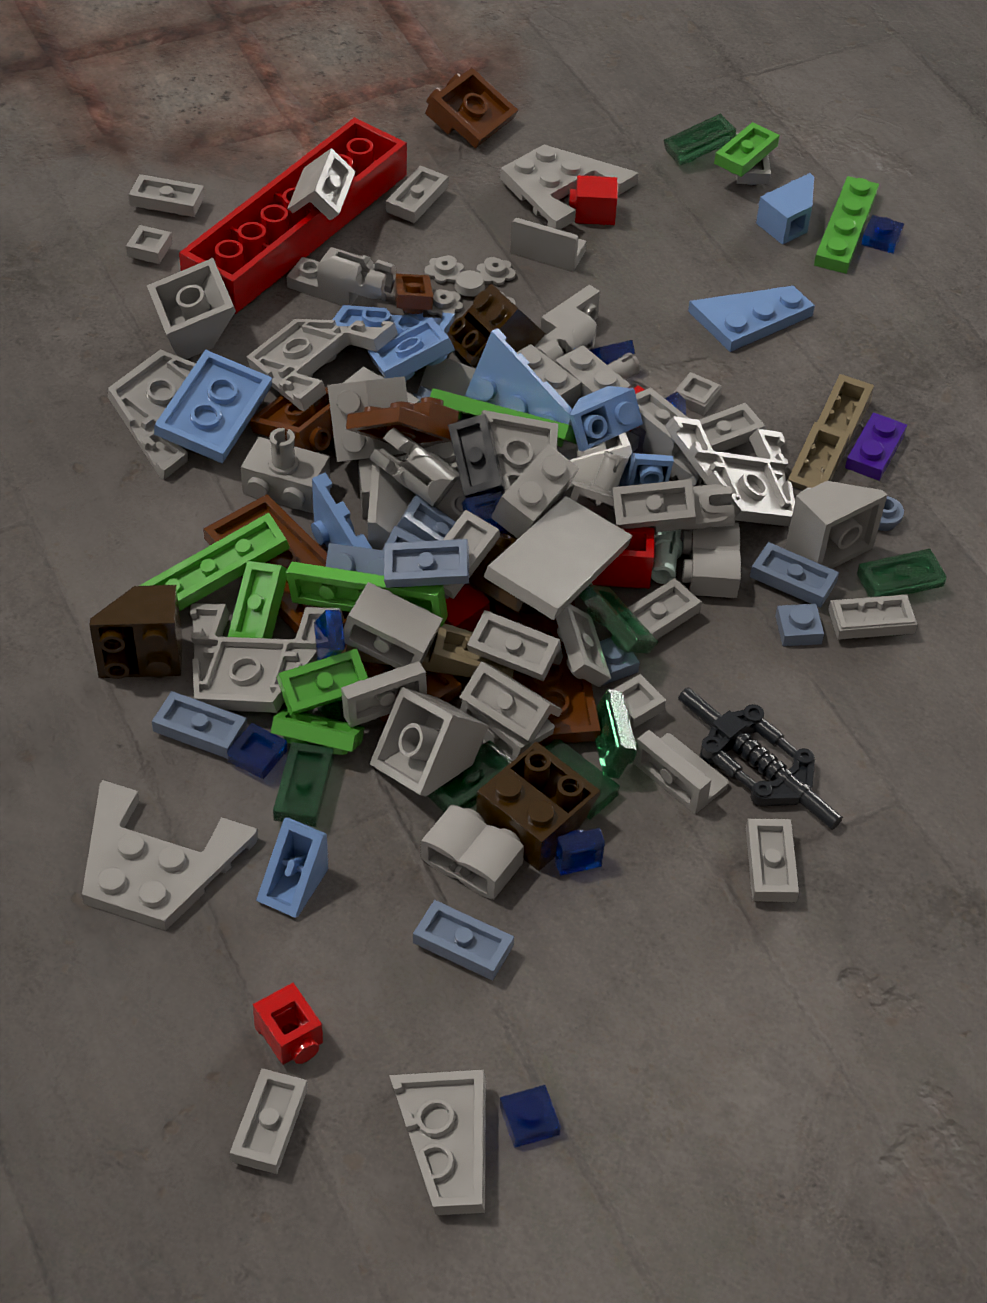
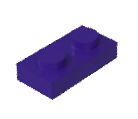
(876, 446)

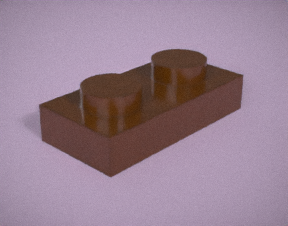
(413, 293)

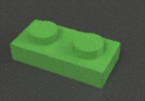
(746, 149)
(258, 601)
(320, 681)
(319, 730)

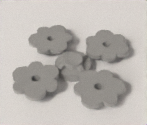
(466, 282)

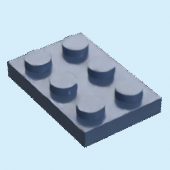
(213, 406)

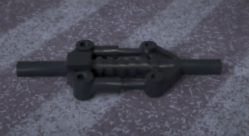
(734, 731)

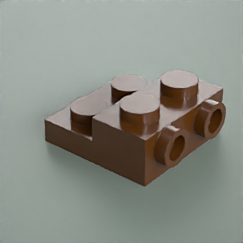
(470, 107)
(422, 421)
(311, 427)

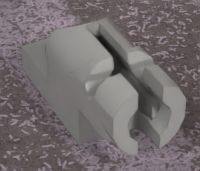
(342, 277)
(570, 324)
(655, 415)
(422, 474)
(673, 506)

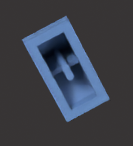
(294, 868)

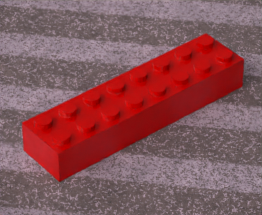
(267, 240)

